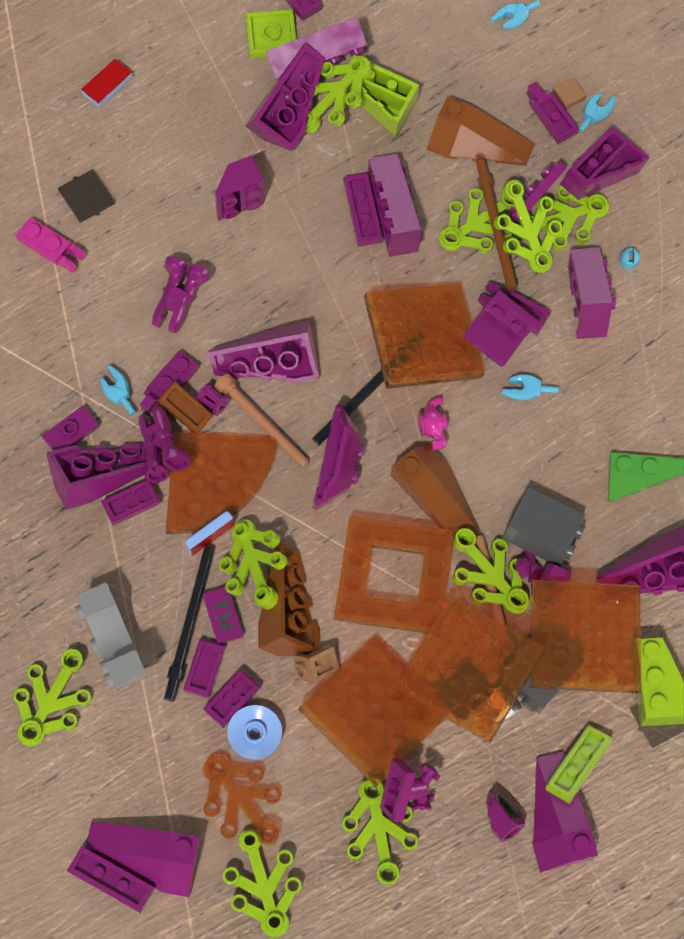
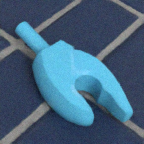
(517, 13)
(593, 113)
(531, 388)
(119, 392)

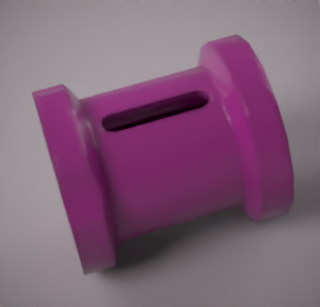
(212, 399)

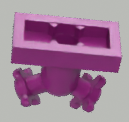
(404, 786)

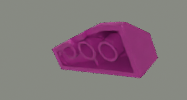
(285, 109)
(560, 828)
(151, 855)

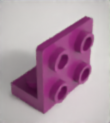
(500, 328)

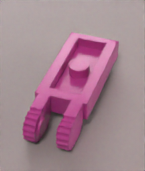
(49, 244)

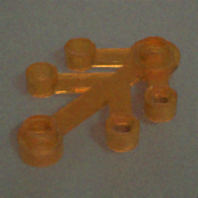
(238, 797)

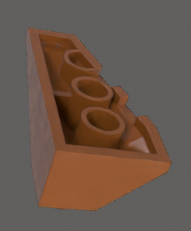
(434, 489)
(289, 624)

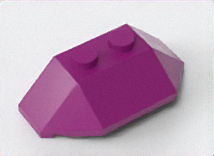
(339, 459)

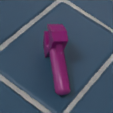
(528, 568)

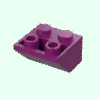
(239, 189)

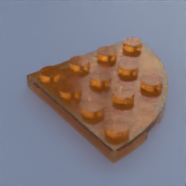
(221, 478)

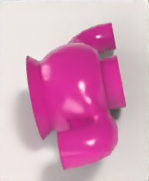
(433, 423)

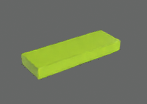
(578, 764)

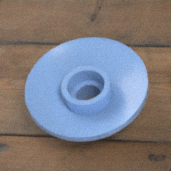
(254, 718)

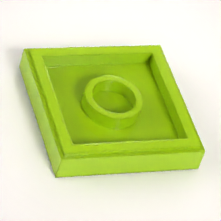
(269, 31)

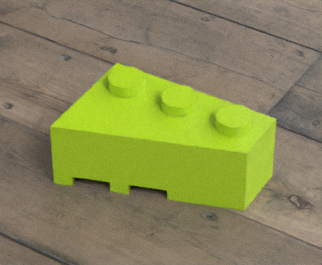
(387, 97)
(661, 686)

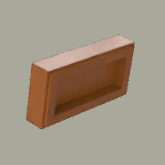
(185, 408)

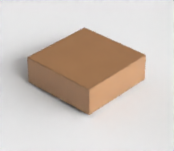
(569, 93)

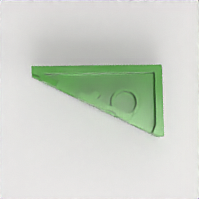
(636, 472)

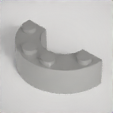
(111, 637)

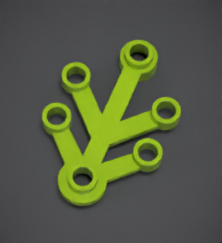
(355, 73)
(569, 216)
(475, 223)
(529, 229)
(244, 535)
(491, 574)
(49, 702)
(379, 826)
(263, 888)

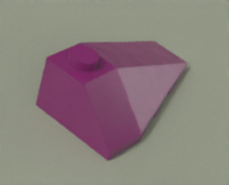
(275, 354)
(91, 473)
(653, 567)

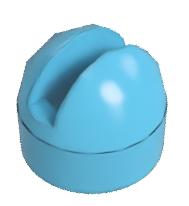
(624, 258)

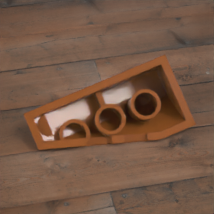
(475, 135)

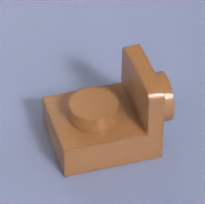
(316, 665)

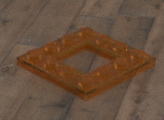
(368, 533)

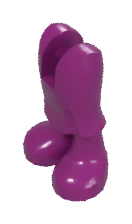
(173, 297)
(159, 438)

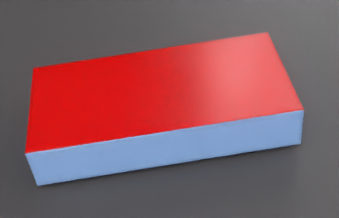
(106, 83)
(209, 533)

